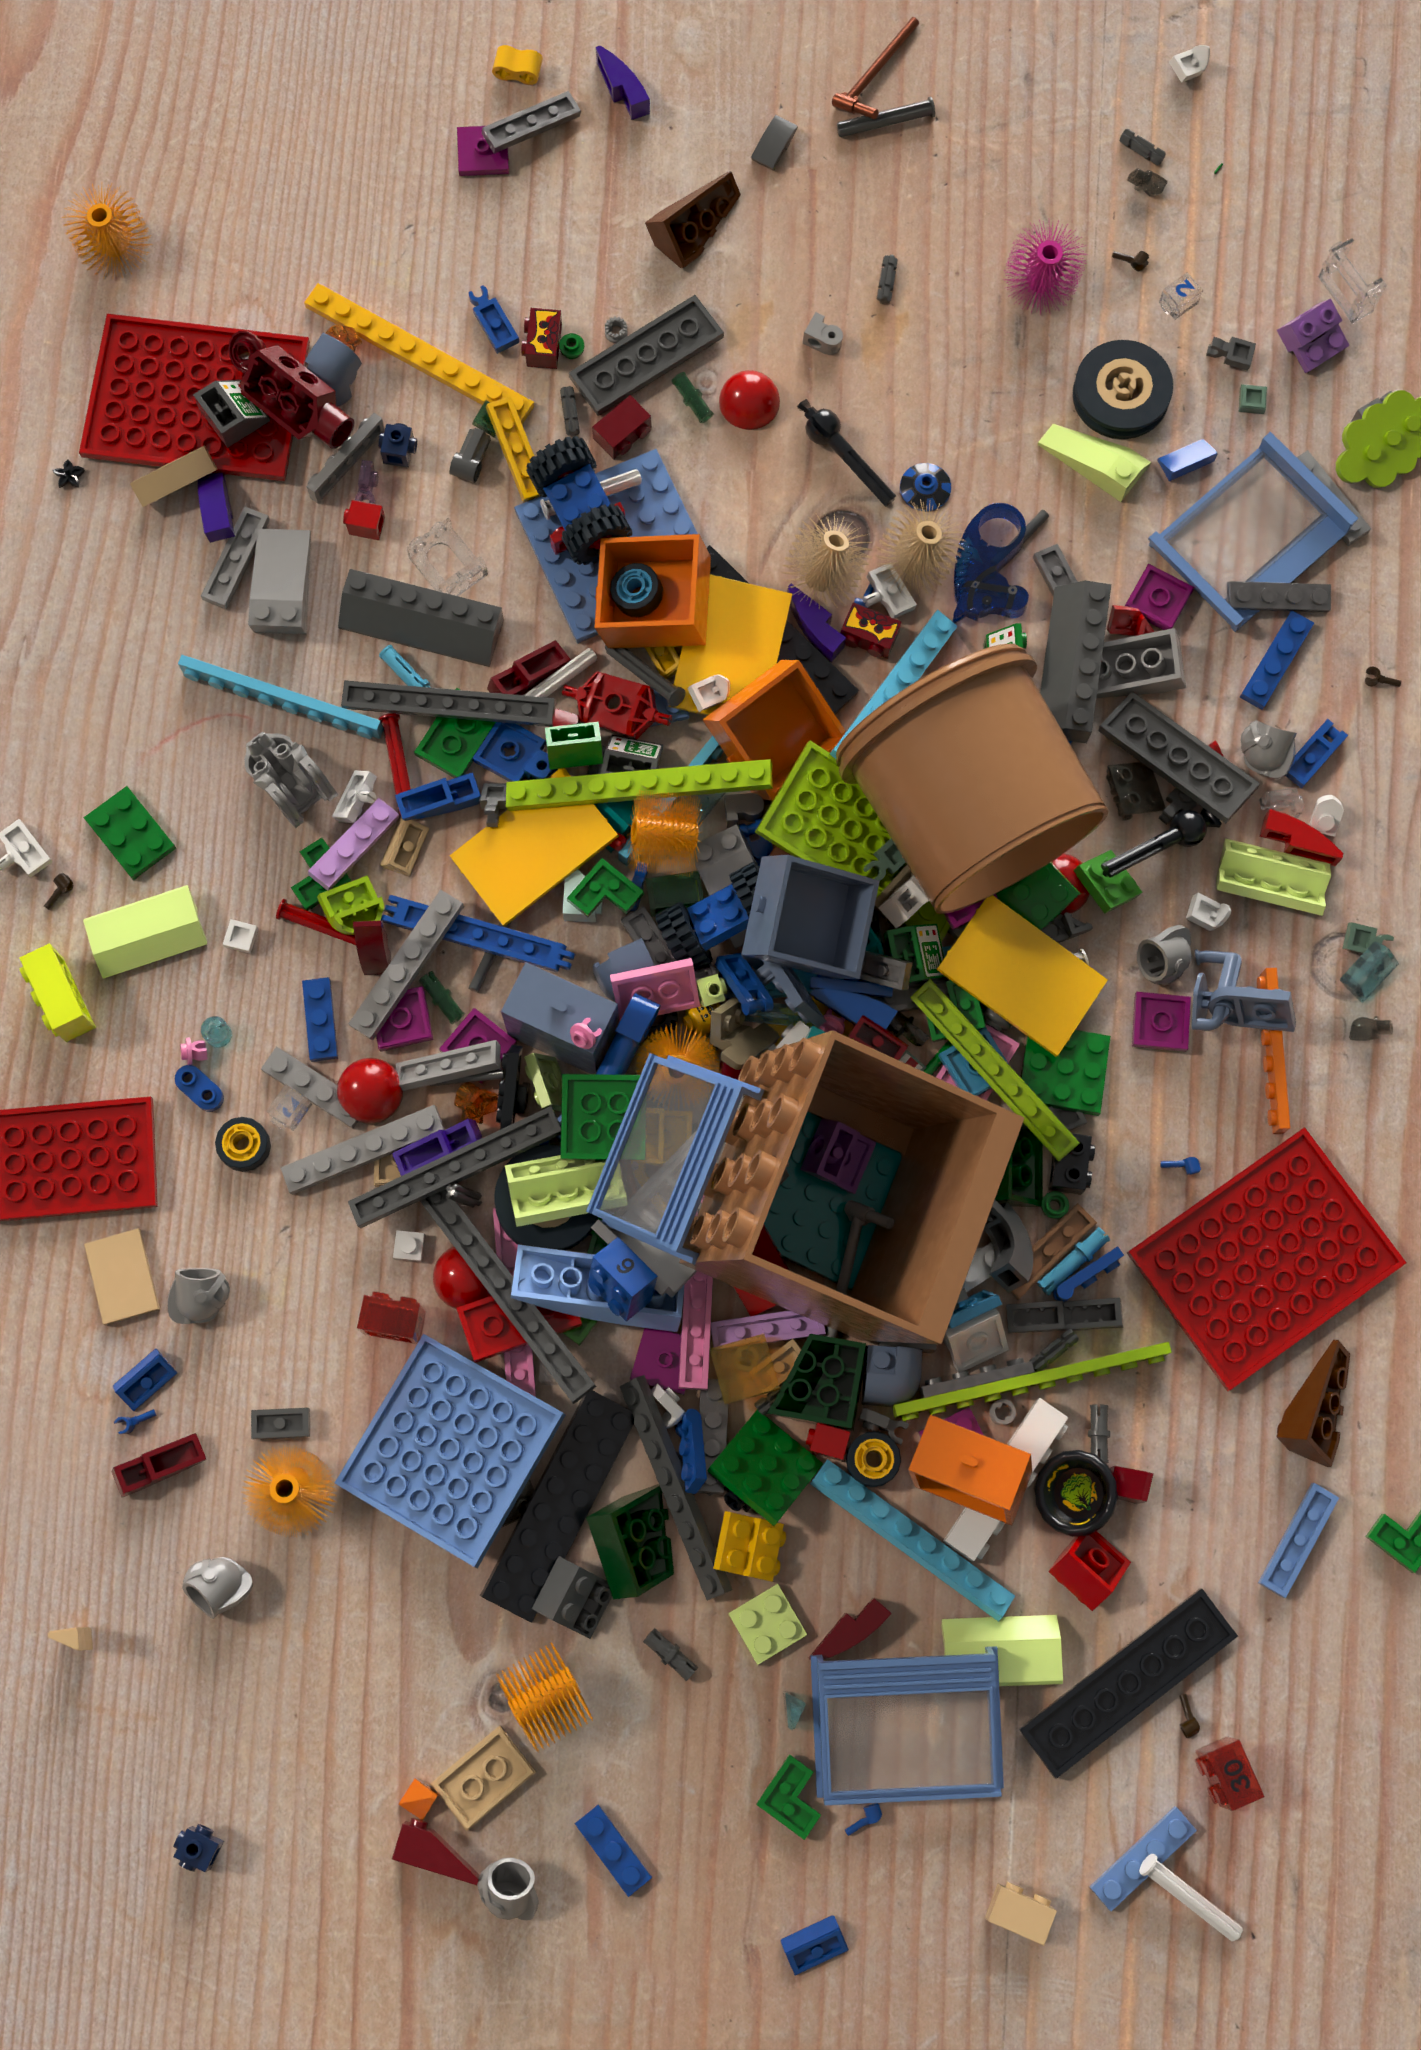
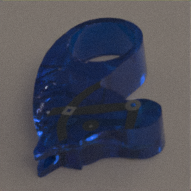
(977, 584)

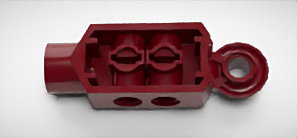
(288, 391)

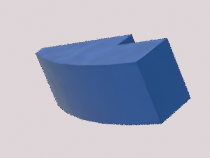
(439, 797)
(854, 1005)

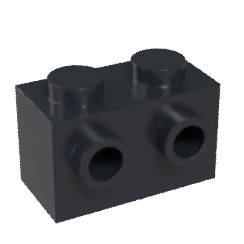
(1072, 1171)

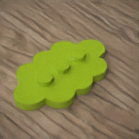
(1382, 441)

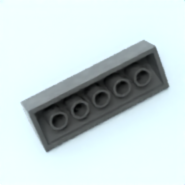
(420, 617)
(1075, 655)

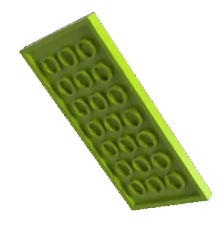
(832, 824)

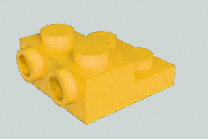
(749, 1546)

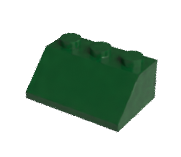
(1024, 1172)

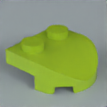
(350, 904)

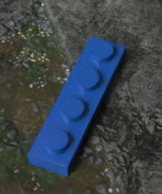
(1276, 660)

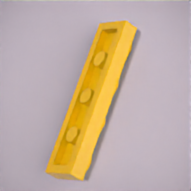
(513, 444)

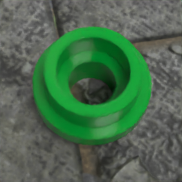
(571, 352)
(1062, 1201)

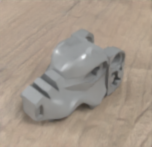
(286, 774)

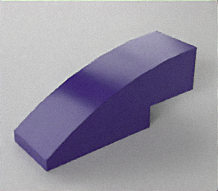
(622, 83)
(215, 507)
(816, 624)
(436, 1146)

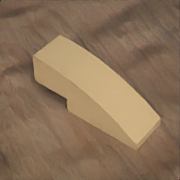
(173, 476)

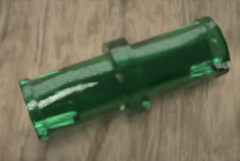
(692, 397)
(441, 997)

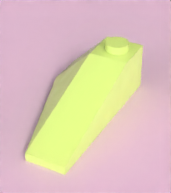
(1098, 460)

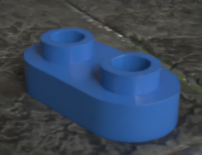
(198, 1087)

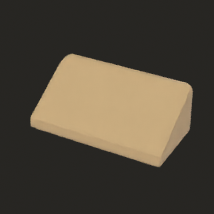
(404, 846)
(77, 1638)

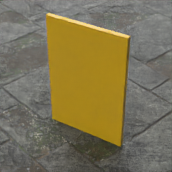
(741, 638)
(531, 853)
(1022, 975)

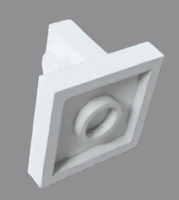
(976, 1340)

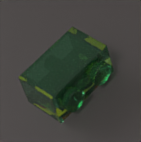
(671, 889)

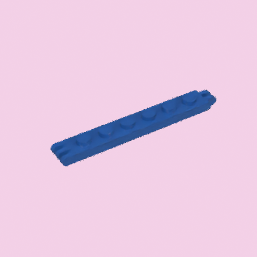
(485, 936)

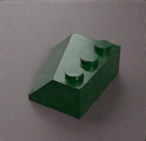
(823, 1383)
(633, 1542)

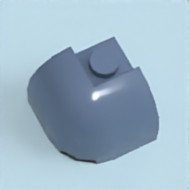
(334, 365)
(623, 959)
(891, 1375)

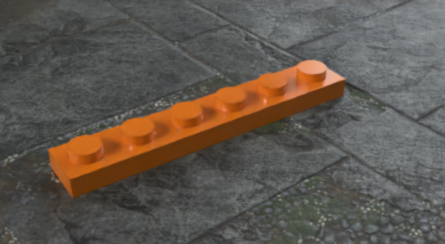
(1274, 1064)

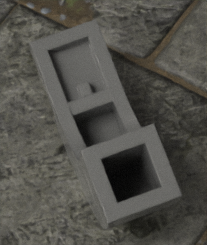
(1011, 1247)

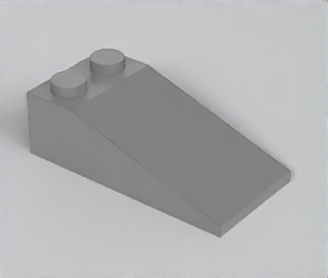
(280, 582)
(1142, 665)
(719, 858)

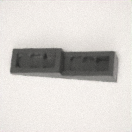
(1065, 1315)

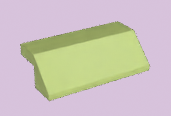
(1273, 876)
(145, 931)
(551, 1188)
(1026, 1646)

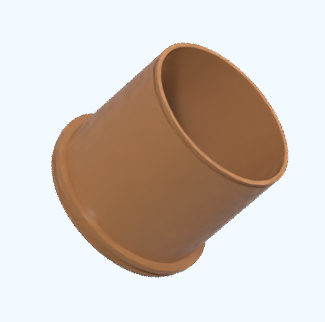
(972, 777)

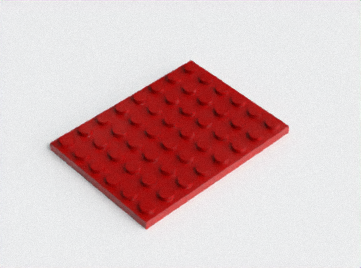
(145, 399)
(1266, 1258)

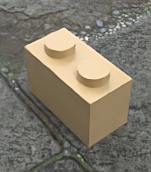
(1020, 1913)

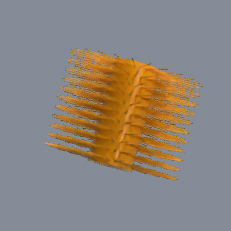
(107, 230)
(665, 834)
(689, 1054)
(298, 1499)
(543, 1697)

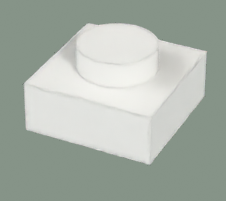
(240, 936)
(409, 1246)

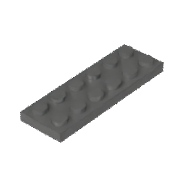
(646, 355)
(1179, 757)

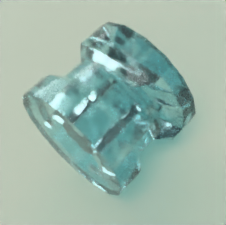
(219, 1037)

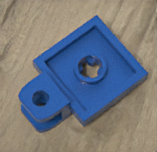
(528, 757)

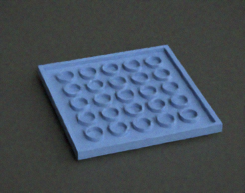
(650, 511)
(450, 1450)

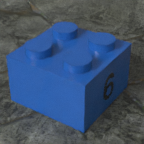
(621, 1279)

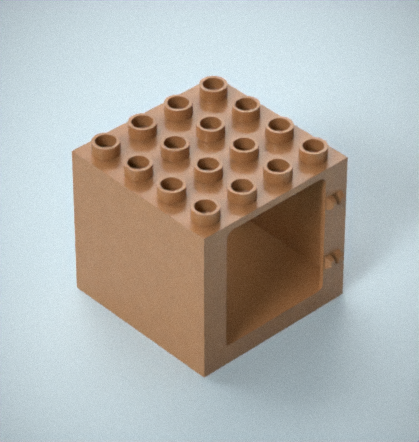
(940, 1197)

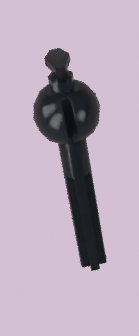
(823, 429)
(1186, 829)

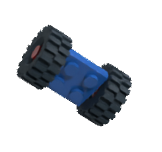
(568, 479)
(710, 921)

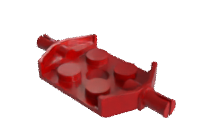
(631, 717)

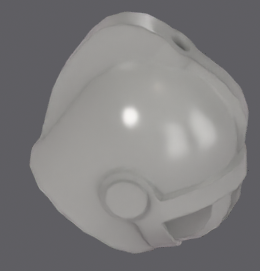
(1268, 749)
(1167, 954)
(197, 1295)
(217, 1585)
(509, 1889)

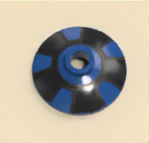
(914, 490)

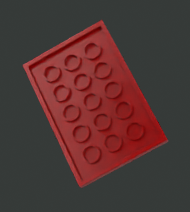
(77, 1158)

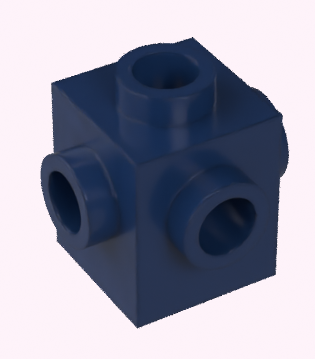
(397, 445)
(207, 1846)

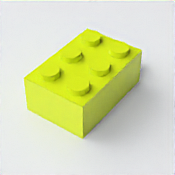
(56, 993)

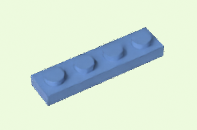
(1298, 1540)
(1124, 1874)

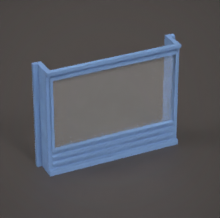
(1254, 526)
(667, 1152)
(907, 1728)

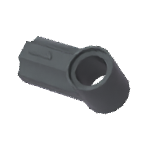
(468, 462)

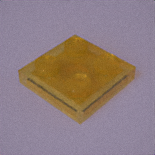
(744, 1369)

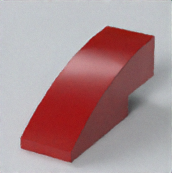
(1299, 838)

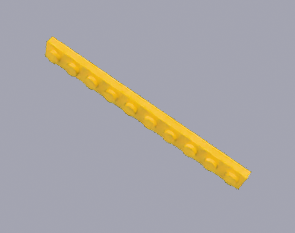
(413, 350)

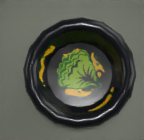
(1076, 1493)

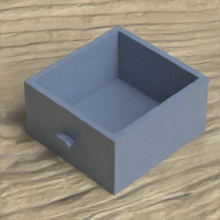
(810, 917)
(545, 1009)

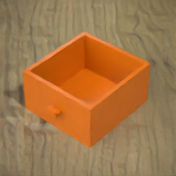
(685, 575)
(775, 721)
(971, 1470)

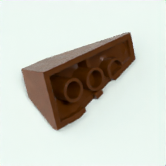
(688, 223)
(1311, 1417)

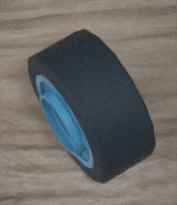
(630, 578)

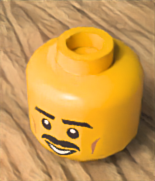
(699, 1018)

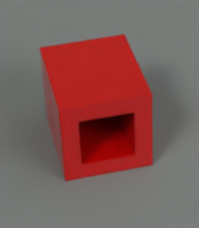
(364, 520)
(827, 1441)

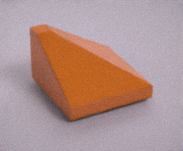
(418, 1799)

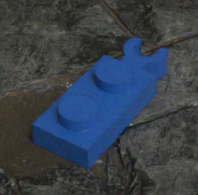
(493, 321)

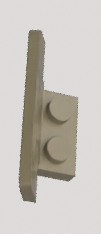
(736, 1039)

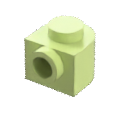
(711, 990)

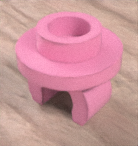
(833, 1023)
(583, 1036)
(195, 1050)

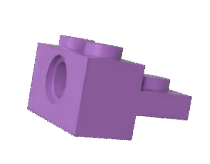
(1309, 325)
(838, 1155)

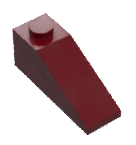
(429, 1851)

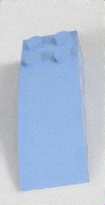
(560, 1283)

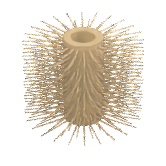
(920, 548)
(826, 561)

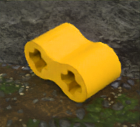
(517, 65)

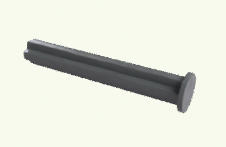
(887, 118)
(648, 675)

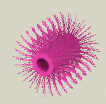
(1044, 267)

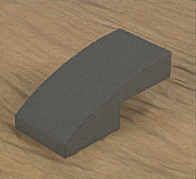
(774, 142)

